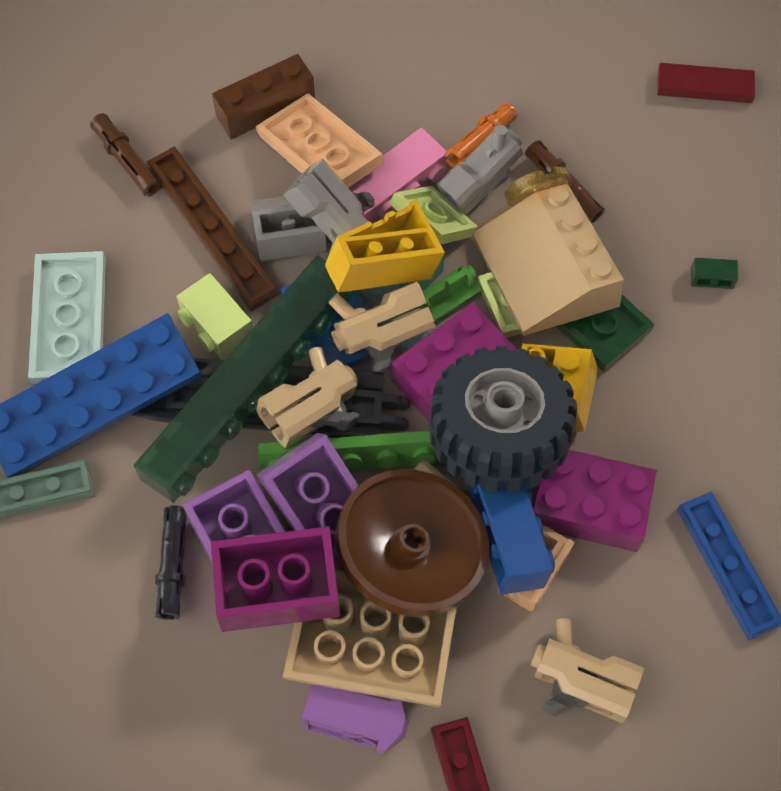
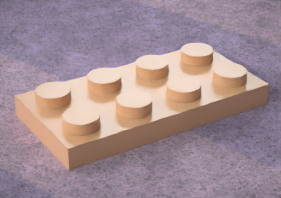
(310, 132)

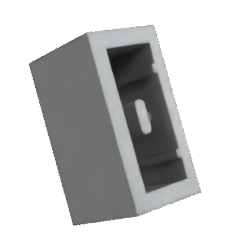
(283, 231)

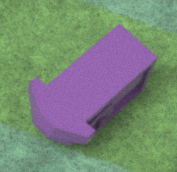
(355, 717)

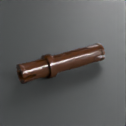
(117, 144)
(545, 160)

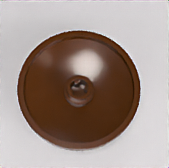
(411, 542)

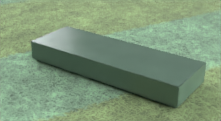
(45, 488)

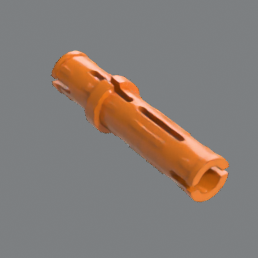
(480, 133)

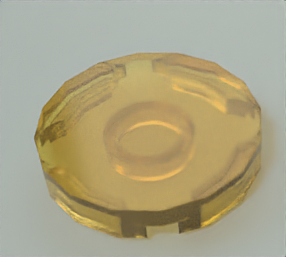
(535, 182)

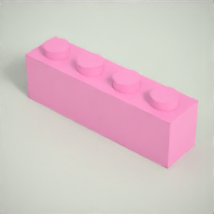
(406, 167)

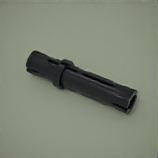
(170, 575)

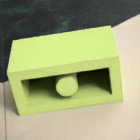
(214, 316)

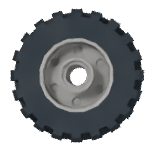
(502, 419)

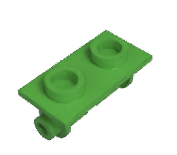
(451, 292)

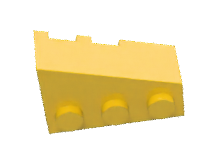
(386, 252)

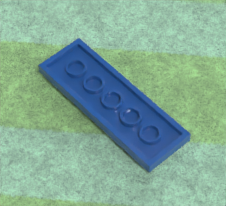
(93, 395)

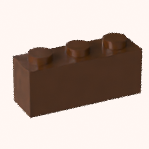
(262, 95)

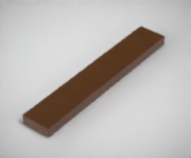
(213, 229)

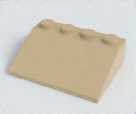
(549, 261)
(372, 650)

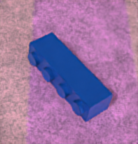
(514, 539)

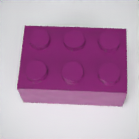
(423, 364)
(597, 500)
(274, 579)

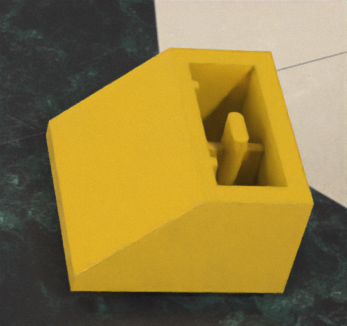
(578, 369)

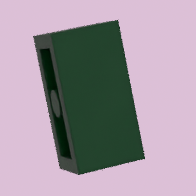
(714, 273)

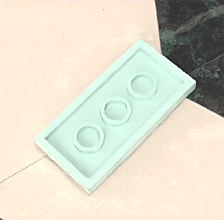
(66, 311)

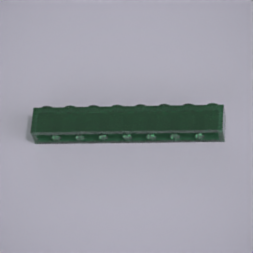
(235, 387)

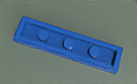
(730, 566)

